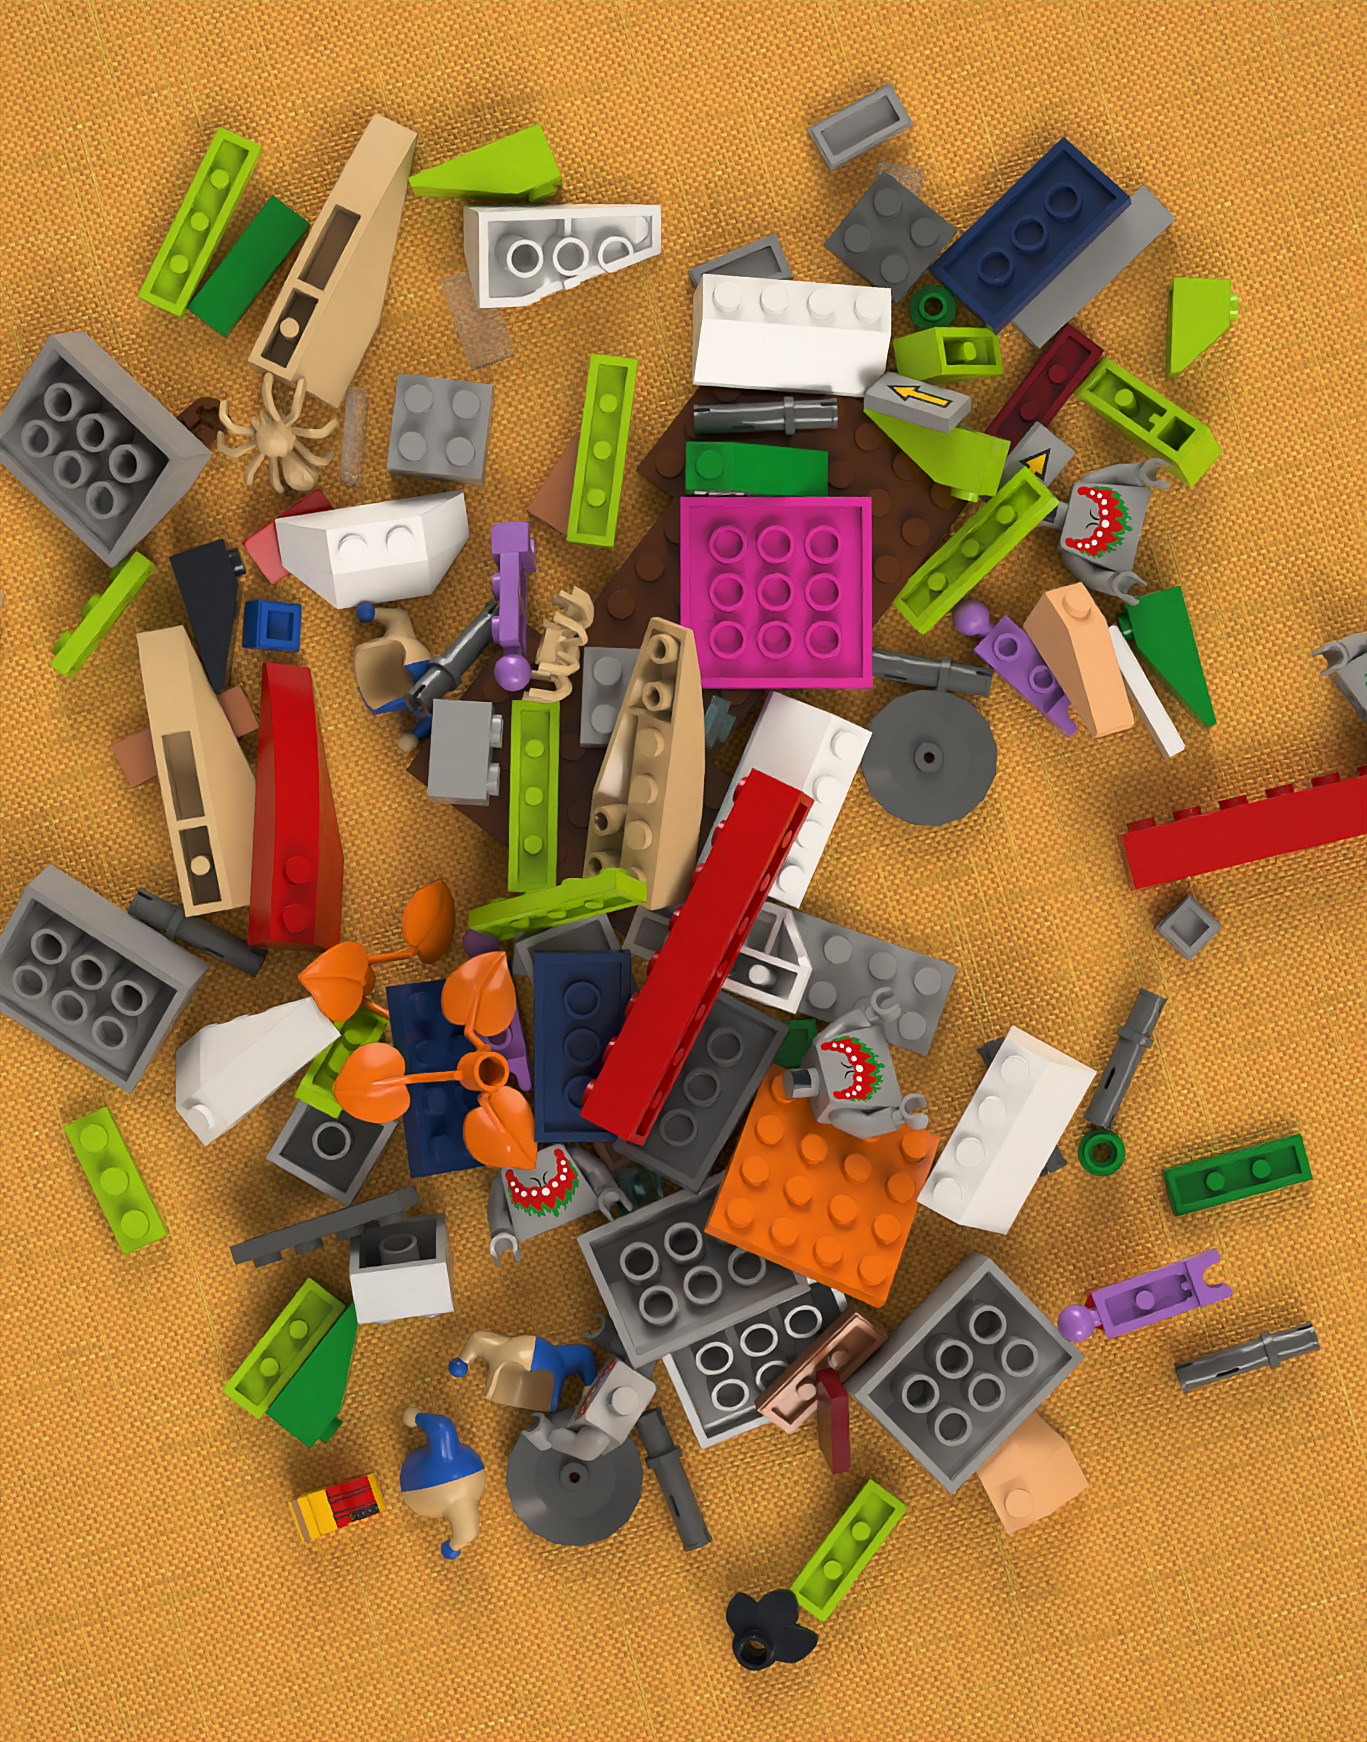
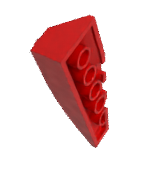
(295, 822)

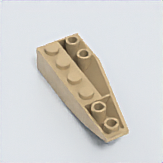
(342, 271)
(653, 772)
(201, 775)

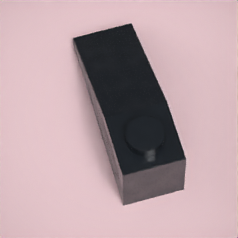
(213, 600)

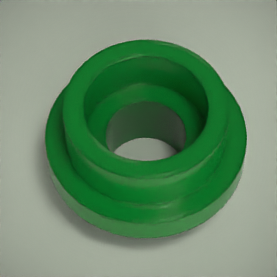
(932, 292)
(1115, 1158)

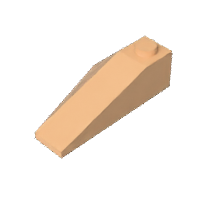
(1030, 1474)

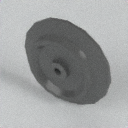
(960, 749)
(571, 1509)

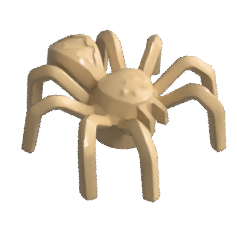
(276, 437)
(558, 649)

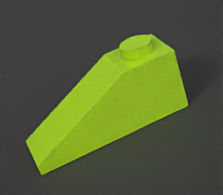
(502, 171)
(1150, 421)
(960, 459)

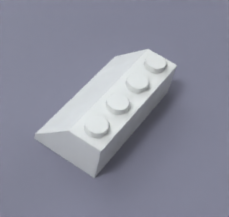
(789, 335)
(813, 755)
(1006, 1134)

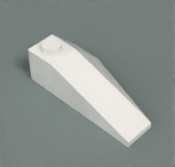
(541, 248)
(242, 1062)

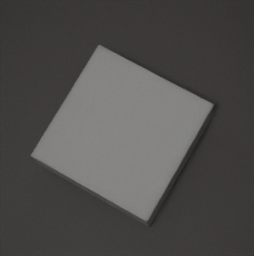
(1188, 927)

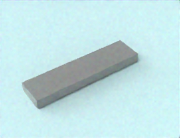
(1094, 268)

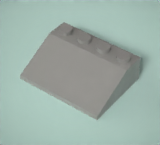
(97, 446)
(93, 977)
(675, 1282)
(733, 1367)
(963, 1371)

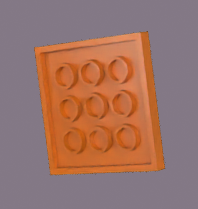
(821, 1195)

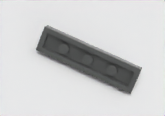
(343, 1222)

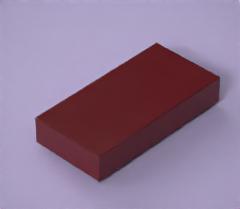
(833, 1420)

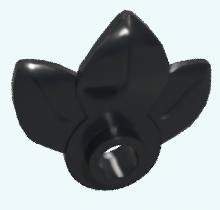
(773, 1625)

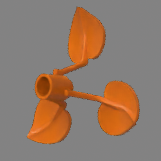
(343, 973)
(485, 1002)

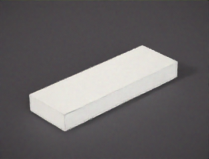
(1145, 698)

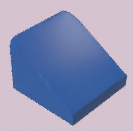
(271, 625)

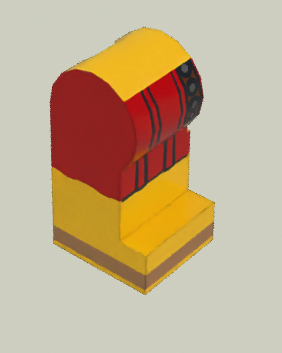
(336, 1505)

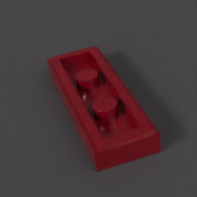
(1046, 386)

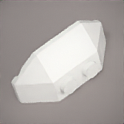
(375, 548)
(769, 966)

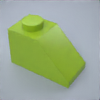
(1196, 317)
(948, 355)

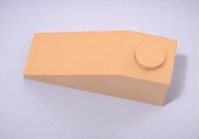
(1082, 657)

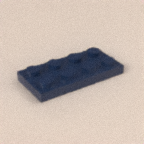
(1030, 235)
(576, 1015)
(436, 1108)

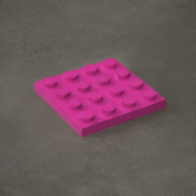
(778, 590)

